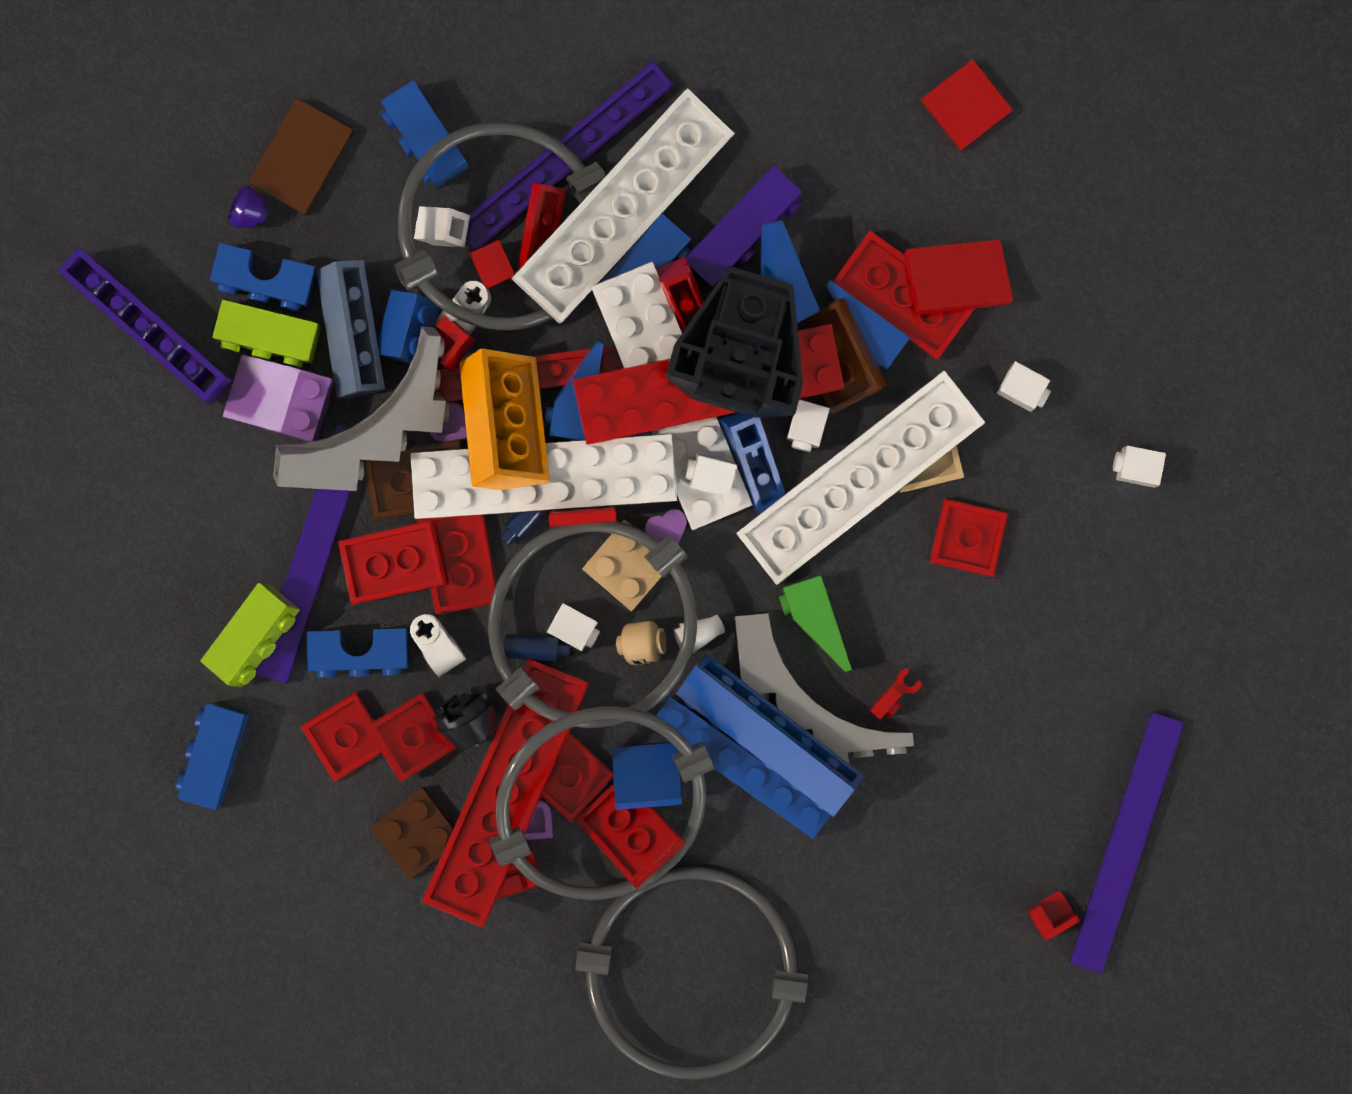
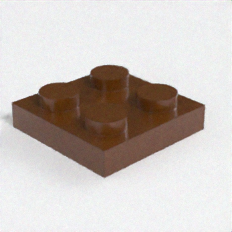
(414, 833)

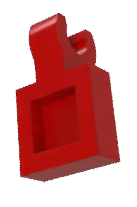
(888, 702)

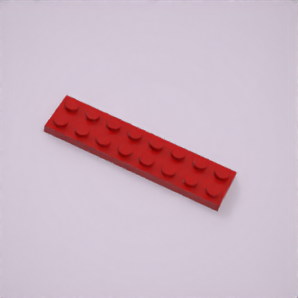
(644, 400)
(468, 871)

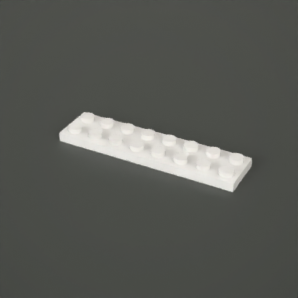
(623, 206)
(645, 333)
(579, 477)
(860, 477)

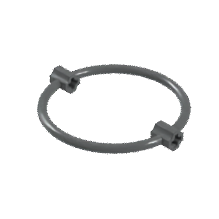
(419, 268)
(665, 559)
(512, 845)
(787, 984)

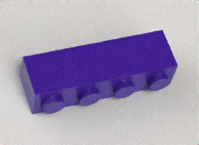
(741, 228)

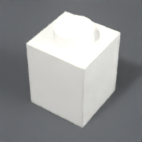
(441, 226)
(1024, 387)
(807, 426)
(1139, 466)
(711, 474)
(574, 628)

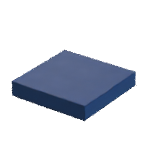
(646, 776)

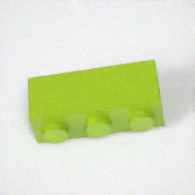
(266, 333)
(250, 635)

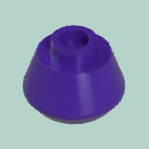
(247, 208)

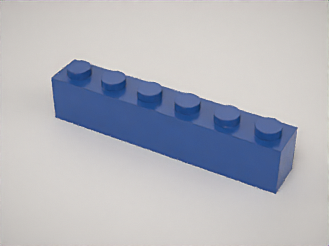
(769, 735)
(746, 769)

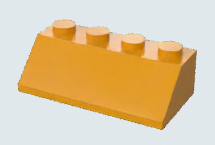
(503, 420)

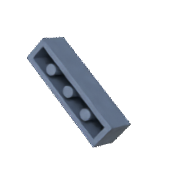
(350, 329)

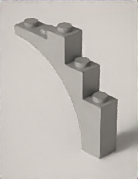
(412, 407)
(765, 673)

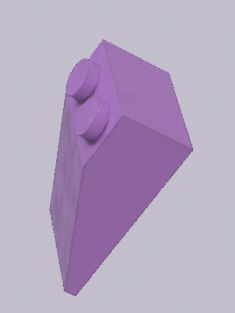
(279, 398)

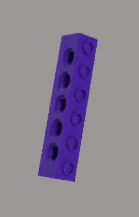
(144, 326)

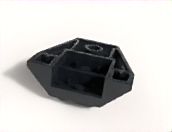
(742, 348)

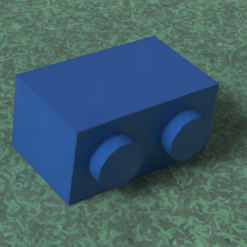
(403, 323)

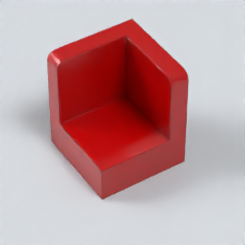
(492, 264)
(456, 342)
(1052, 915)

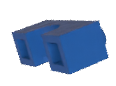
(235, 273)
(328, 653)

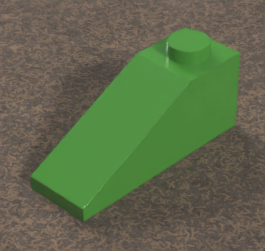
(814, 615)

